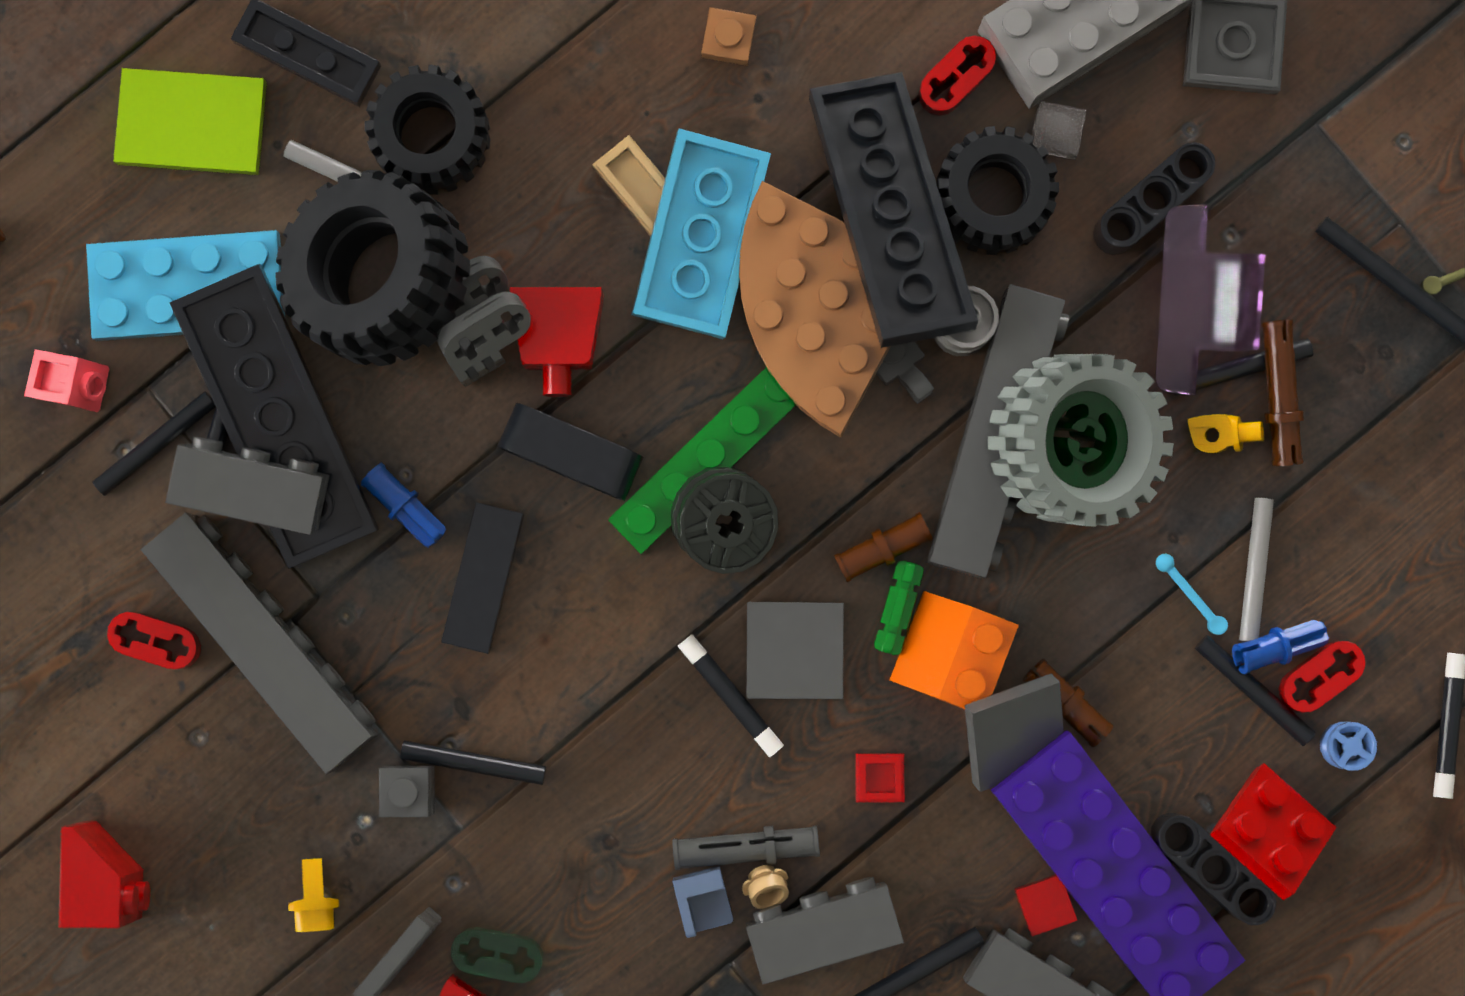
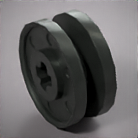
(724, 546)

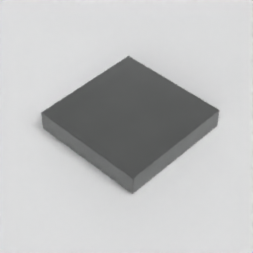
(1235, 45)
(795, 650)
(1012, 728)
(399, 954)

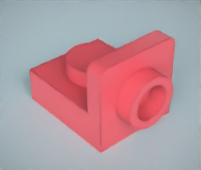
(67, 380)

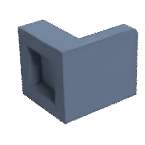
(702, 900)

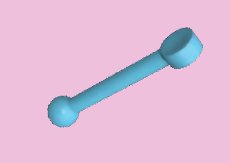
(1216, 624)

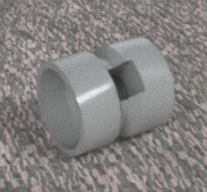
(972, 341)

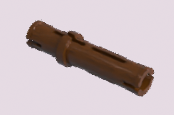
(1282, 393)

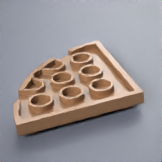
(808, 306)

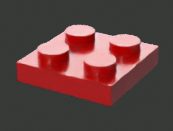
(1273, 831)

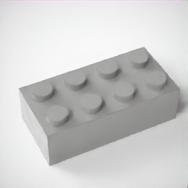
(1057, 41)

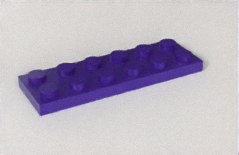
(1116, 872)

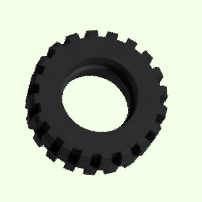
(331, 238)

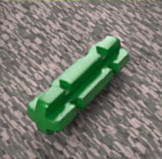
(899, 607)

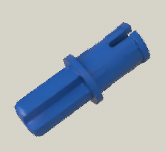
(403, 505)
(1279, 645)

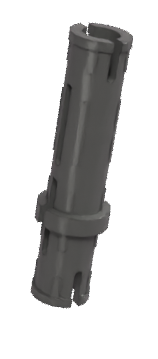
(746, 847)

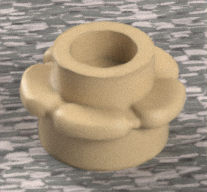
(766, 886)

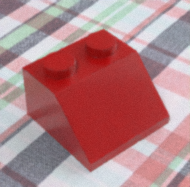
(98, 880)

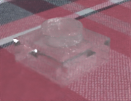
(1058, 129)

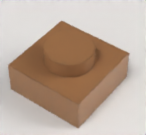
(728, 36)

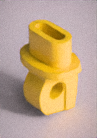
(1231, 432)
(314, 910)

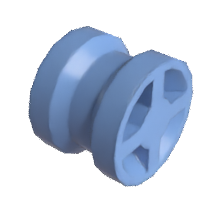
(1357, 750)

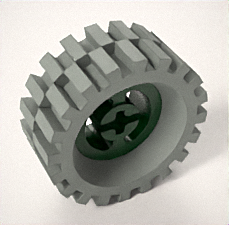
(1103, 406)

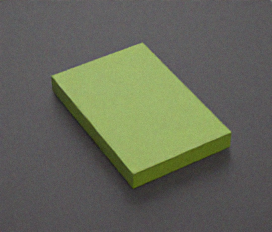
(190, 121)

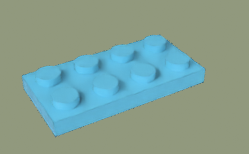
(698, 234)
(139, 278)

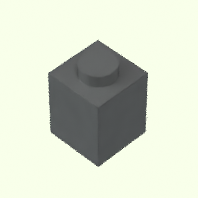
(407, 791)

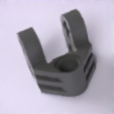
(478, 332)

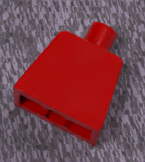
(560, 333)

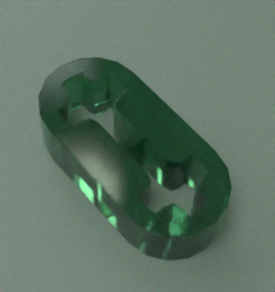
(497, 967)

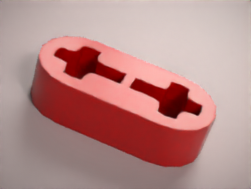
(949, 67)
(150, 651)
(1329, 685)

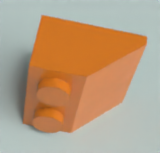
(953, 651)

